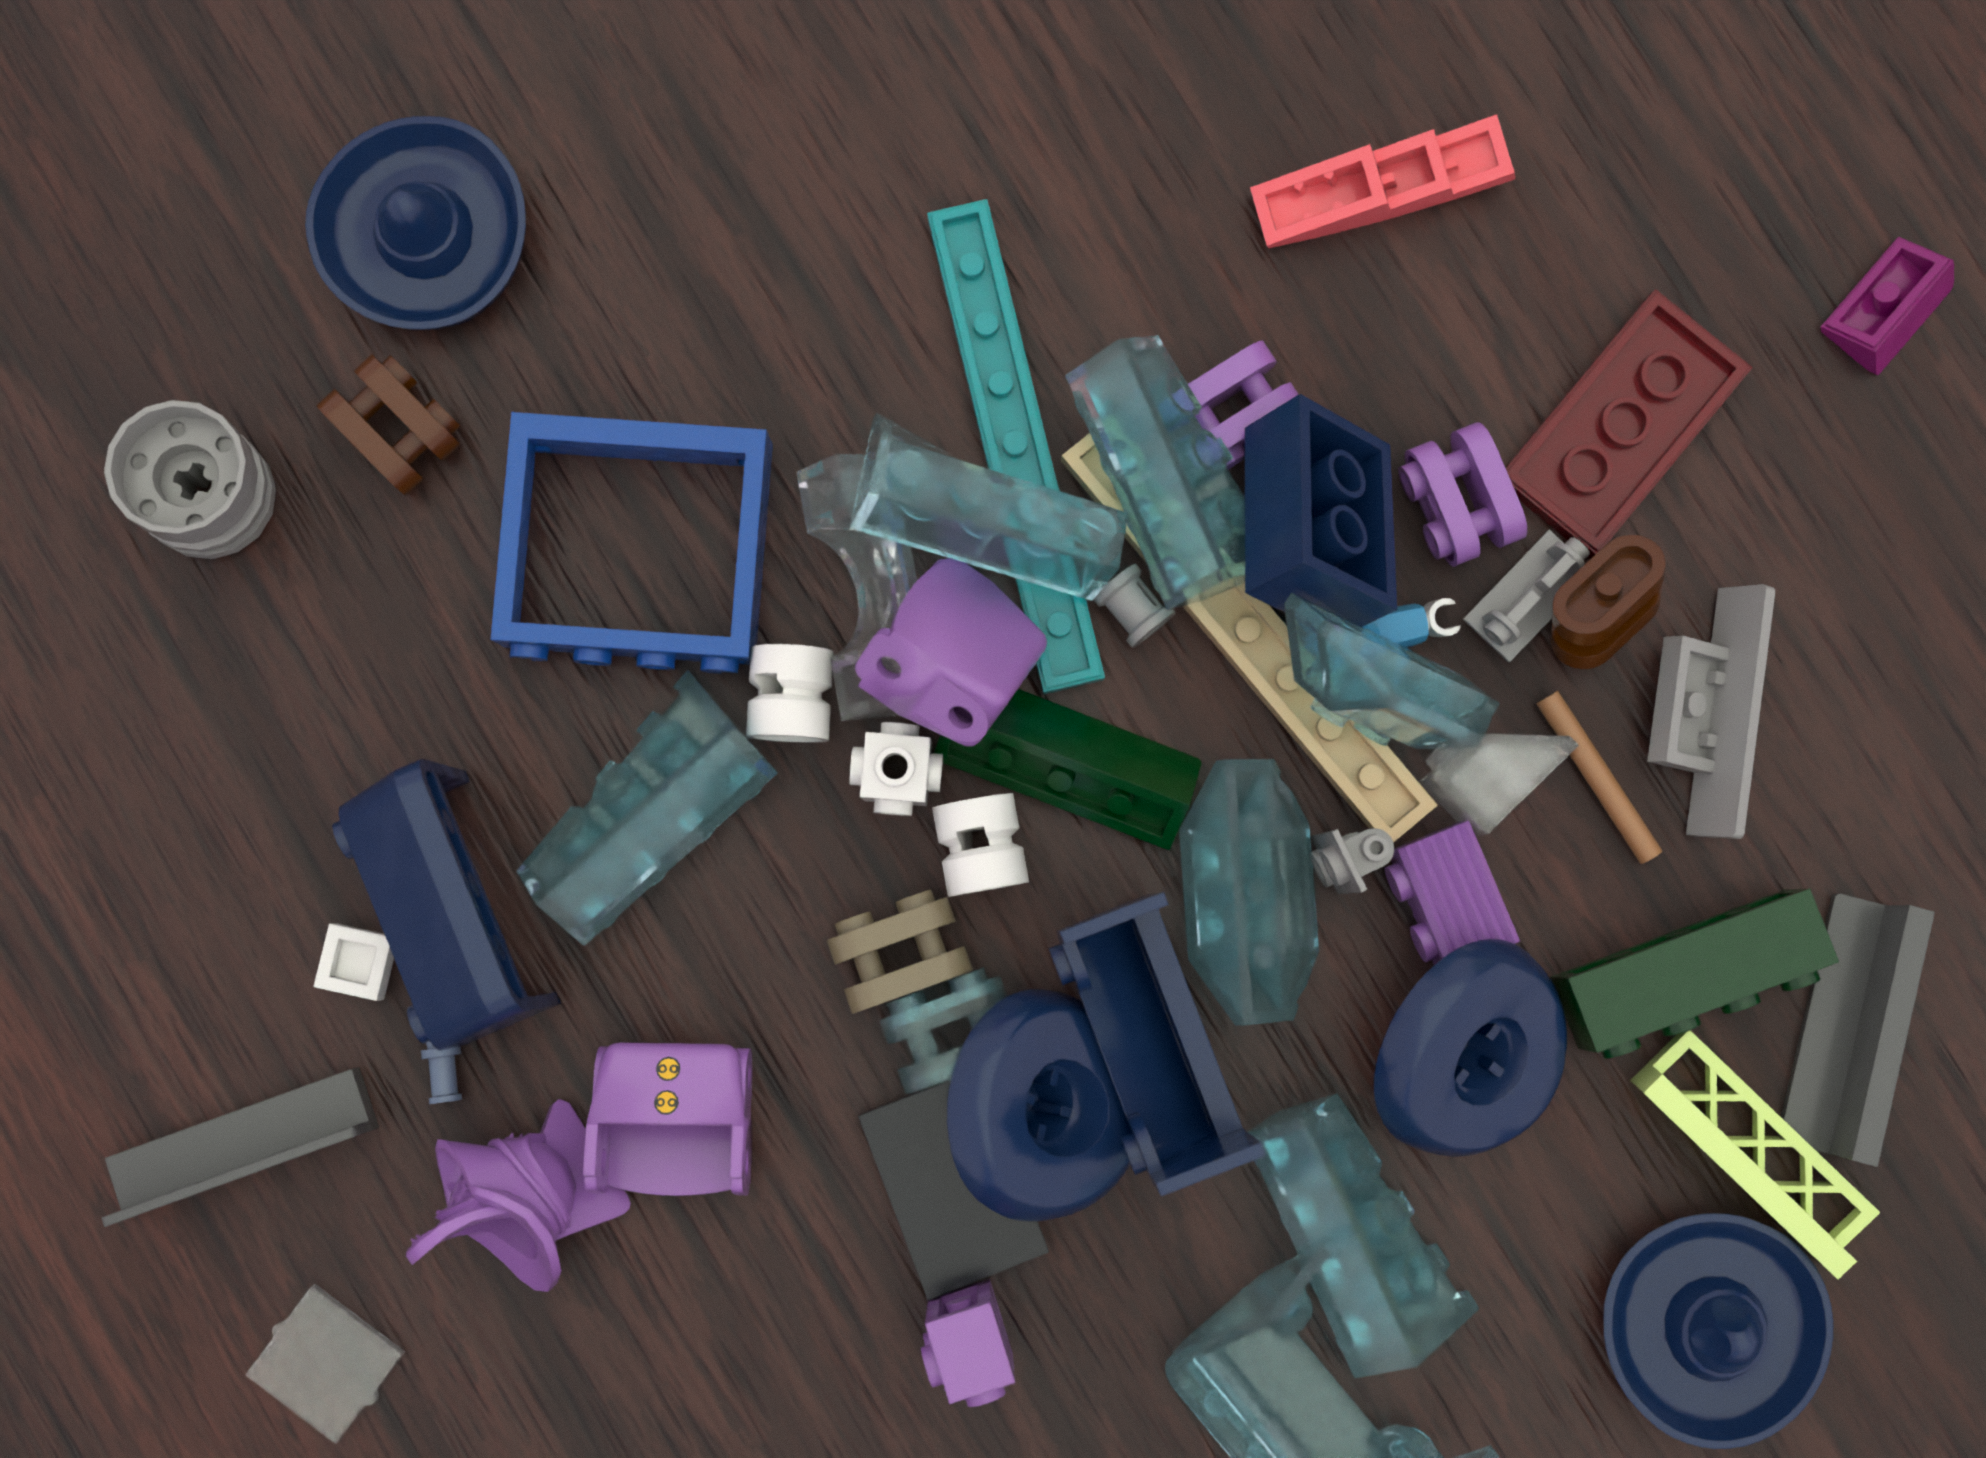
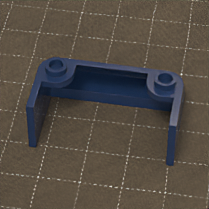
(434, 907)
(1153, 1046)

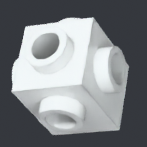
(900, 794)

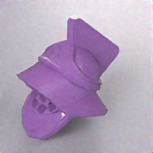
(520, 1196)

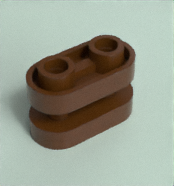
(390, 385)
(1607, 601)

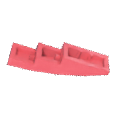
(1382, 183)

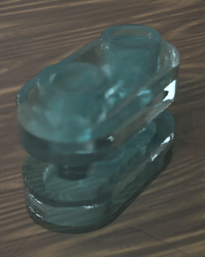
(915, 1017)

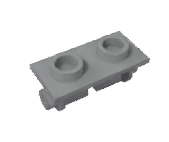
(1525, 595)
(1349, 857)

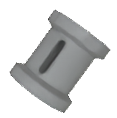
(1133, 605)

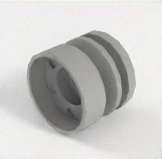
(171, 452)

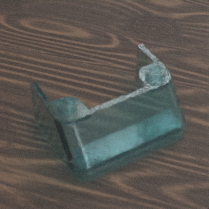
(1268, 1391)

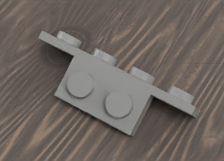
(1712, 709)

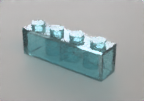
(1164, 469)
(983, 516)
(645, 813)
(1381, 1281)

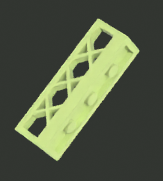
(1749, 1174)

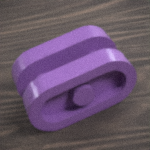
(1245, 373)
(1450, 527)

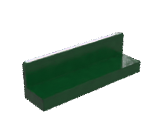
(1083, 767)

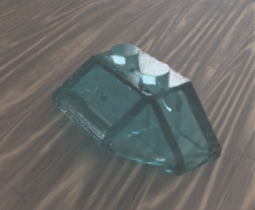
(1382, 683)
(1249, 891)

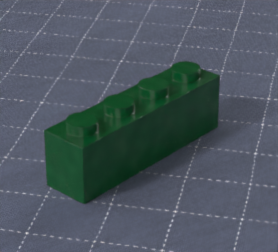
(1695, 971)

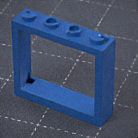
(641, 441)

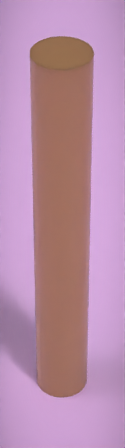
(1600, 779)

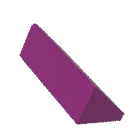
(1890, 304)

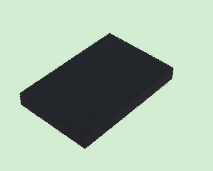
(943, 1224)

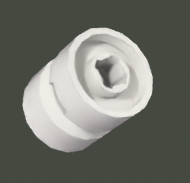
(789, 693)
(984, 867)

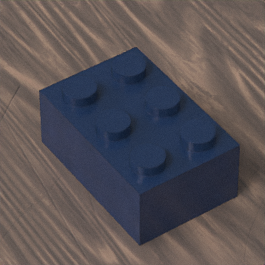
(1319, 513)

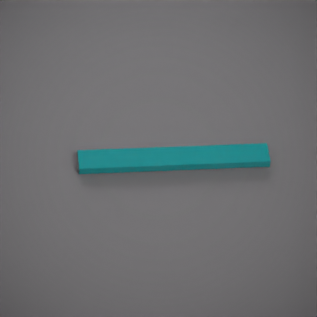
(1008, 417)

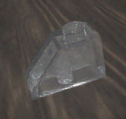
(1493, 777)

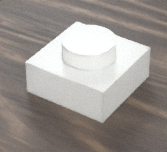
(355, 962)

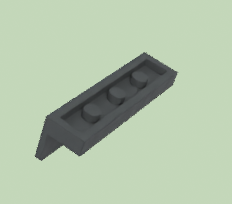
(1857, 1028)
(240, 1143)

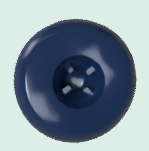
(417, 223)
(1472, 1052)
(1035, 1110)
(1718, 1329)

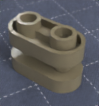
(861, 939)

